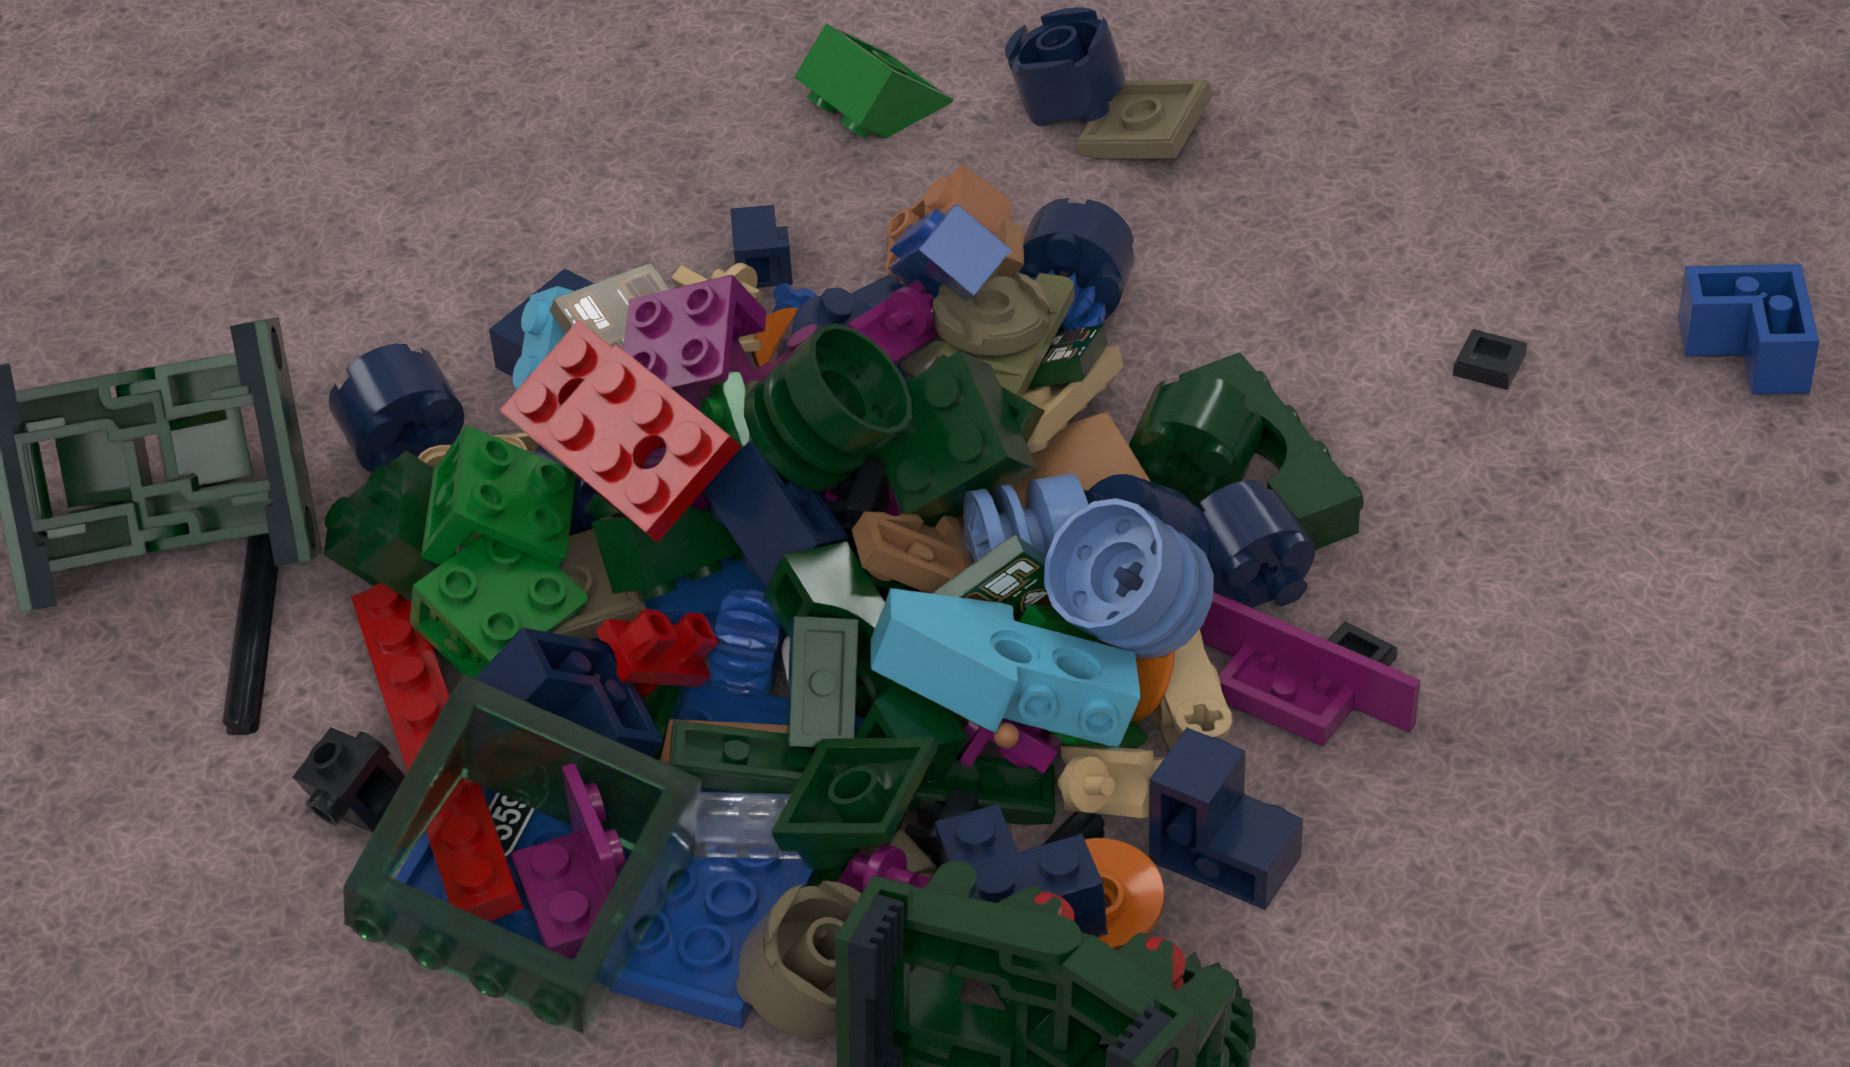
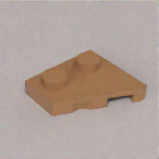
(909, 552)

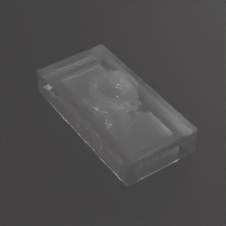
(739, 825)

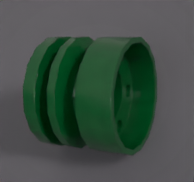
(827, 407)

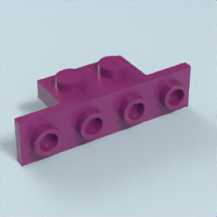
(1300, 677)

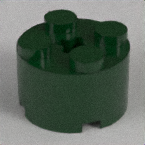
(1196, 436)

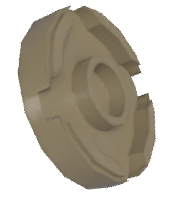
(997, 320)

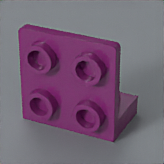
(690, 330)
(571, 875)

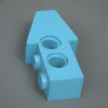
(995, 668)

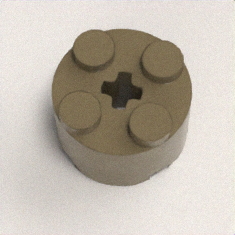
(791, 960)

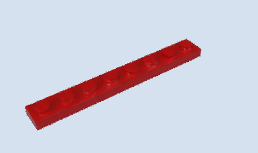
(414, 695)

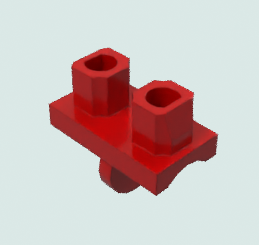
(658, 652)

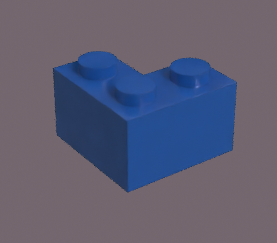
(1752, 314)

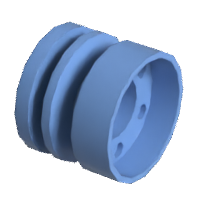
(994, 520)
(1128, 578)

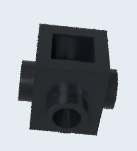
(349, 779)

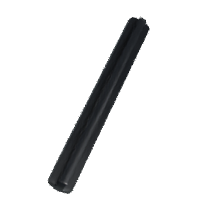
(251, 638)

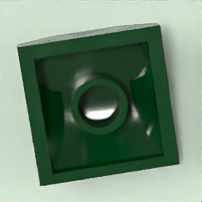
(852, 797)

